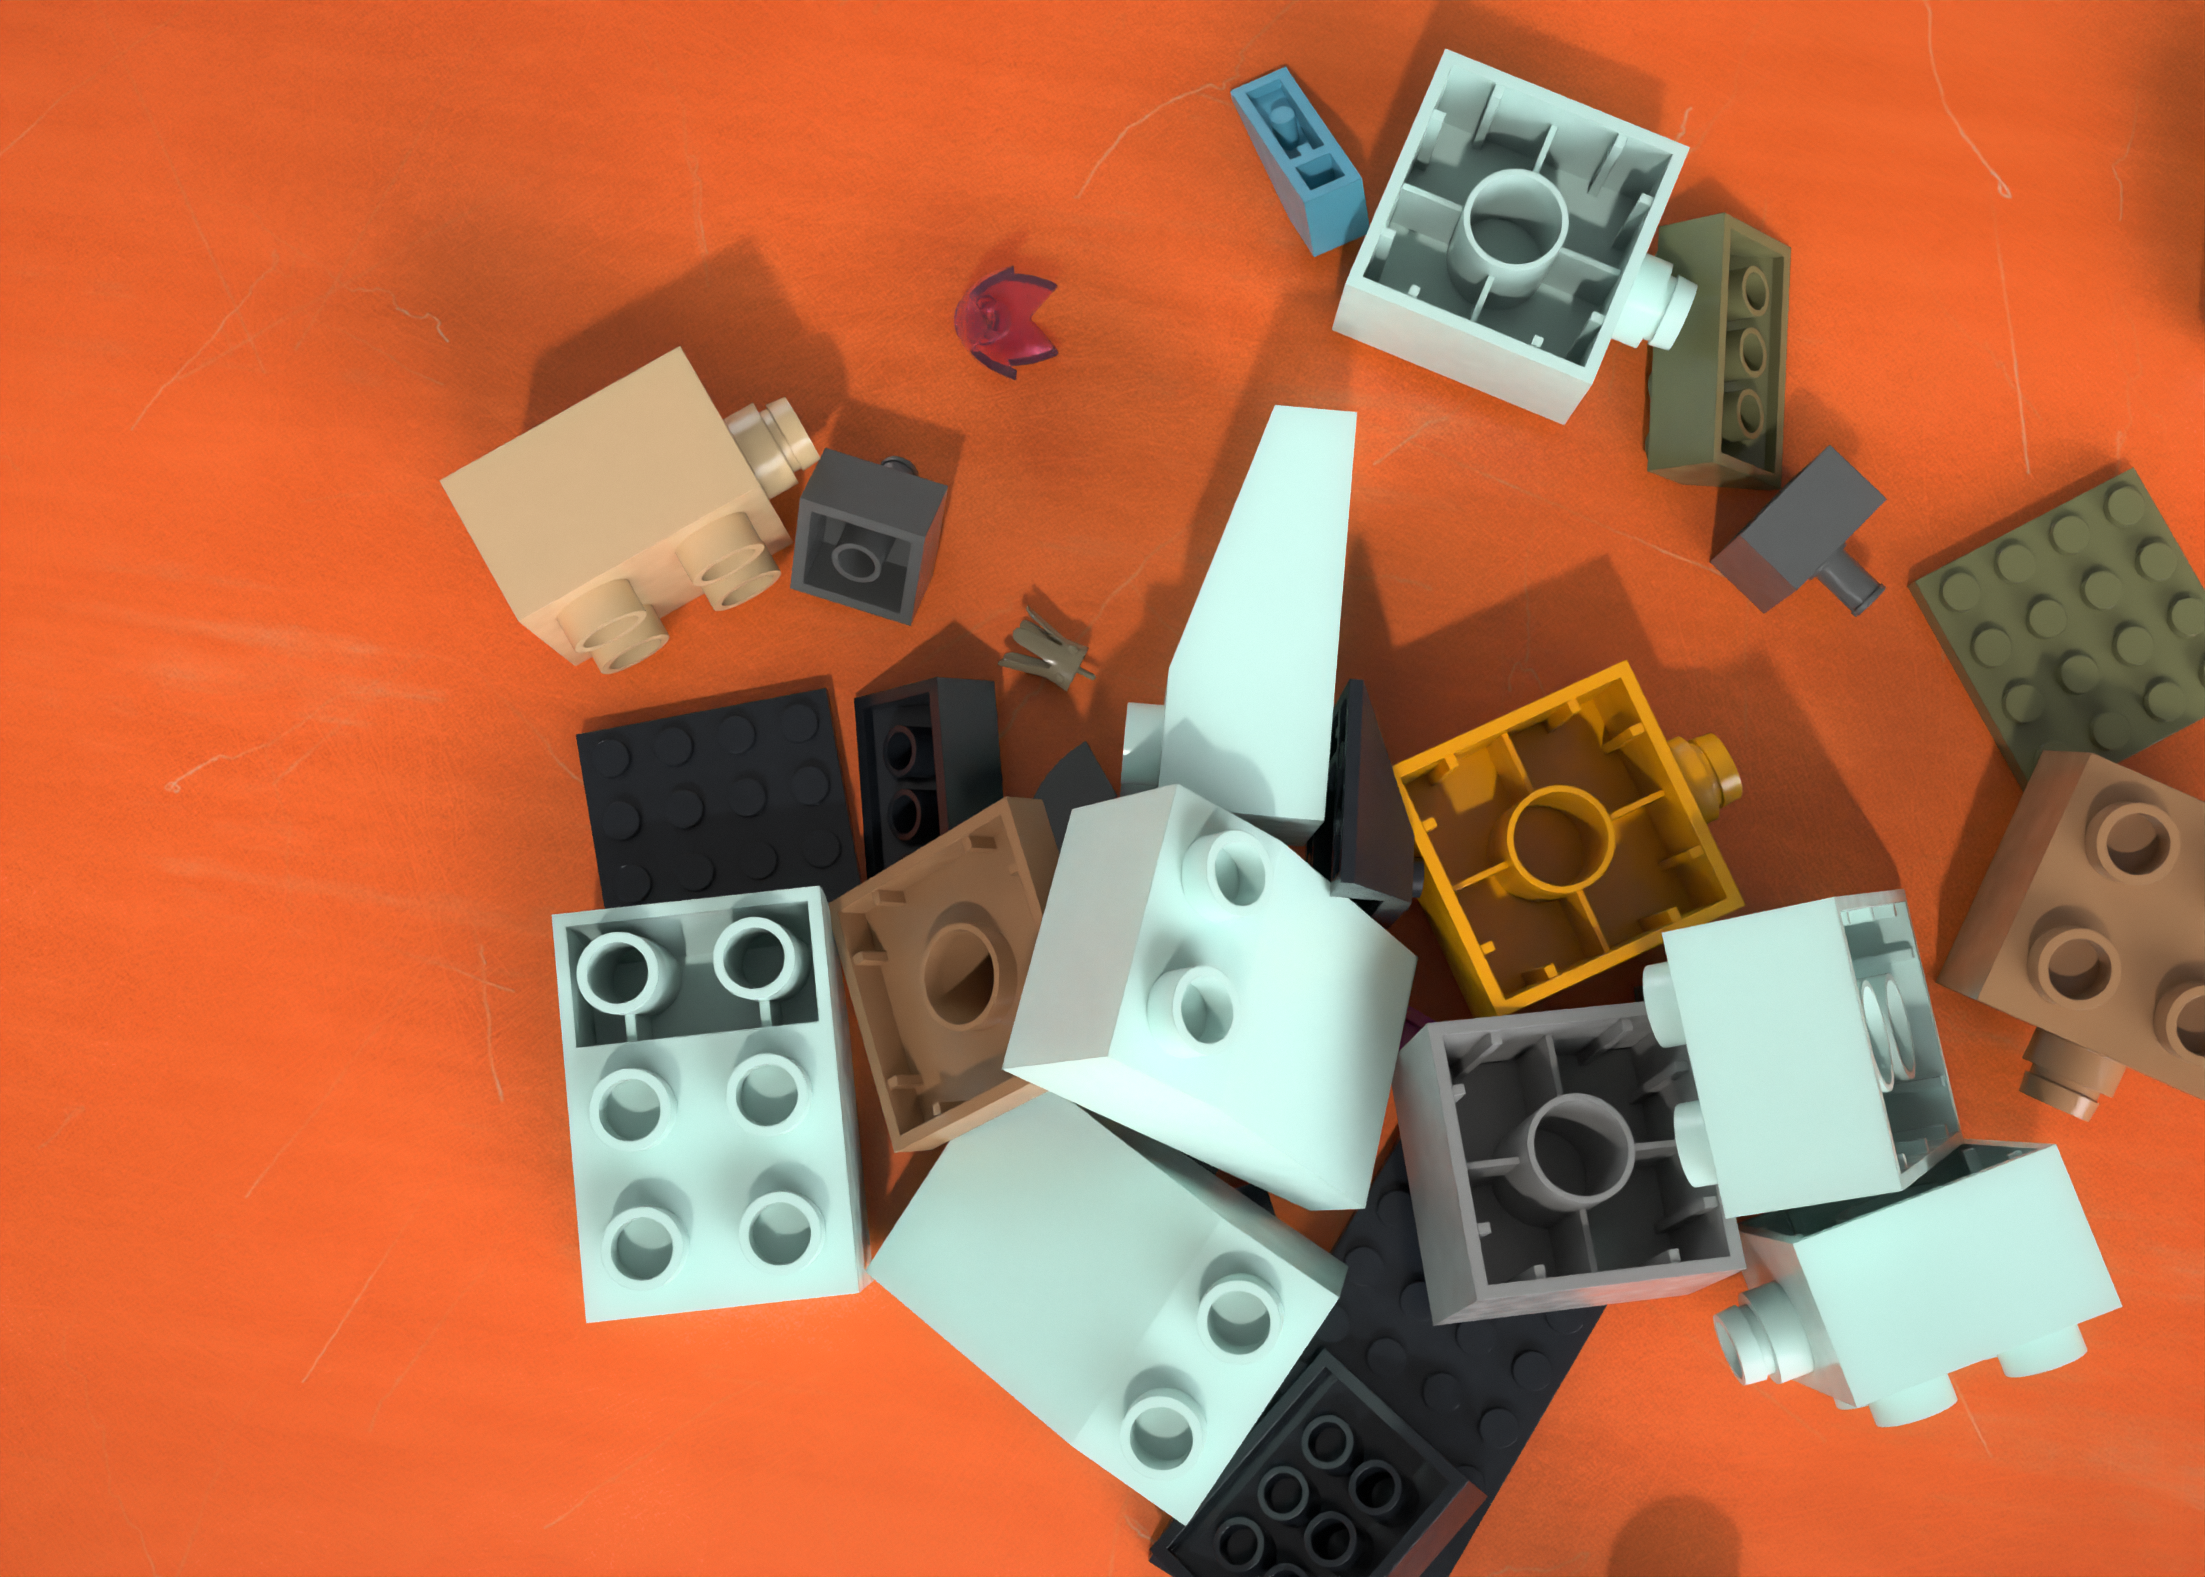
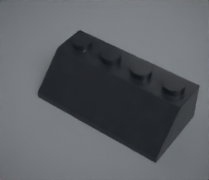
(924, 763)

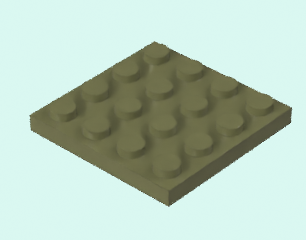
(2076, 629)

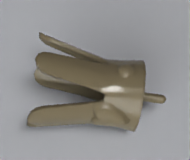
(1059, 655)

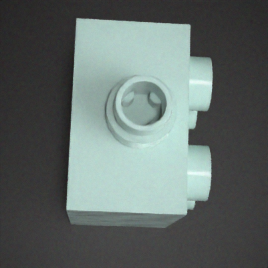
(1517, 241)
(1920, 1282)

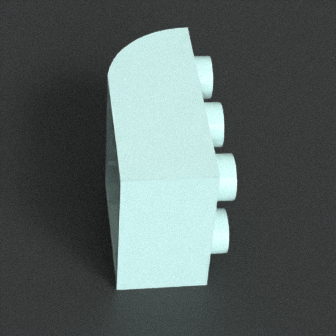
(711, 1104)

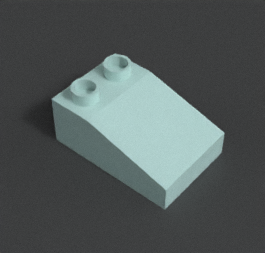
(1260, 650)
(1215, 997)
(1805, 1053)
(1111, 1290)

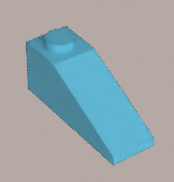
(1303, 162)

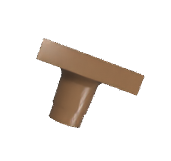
(941, 968)

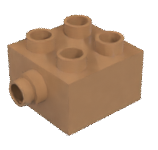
(2094, 931)

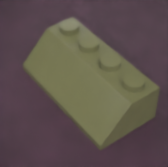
(1725, 376)

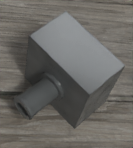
(868, 535)
(1804, 537)

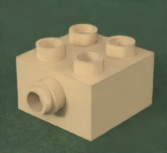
(633, 511)

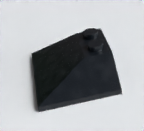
(1366, 831)

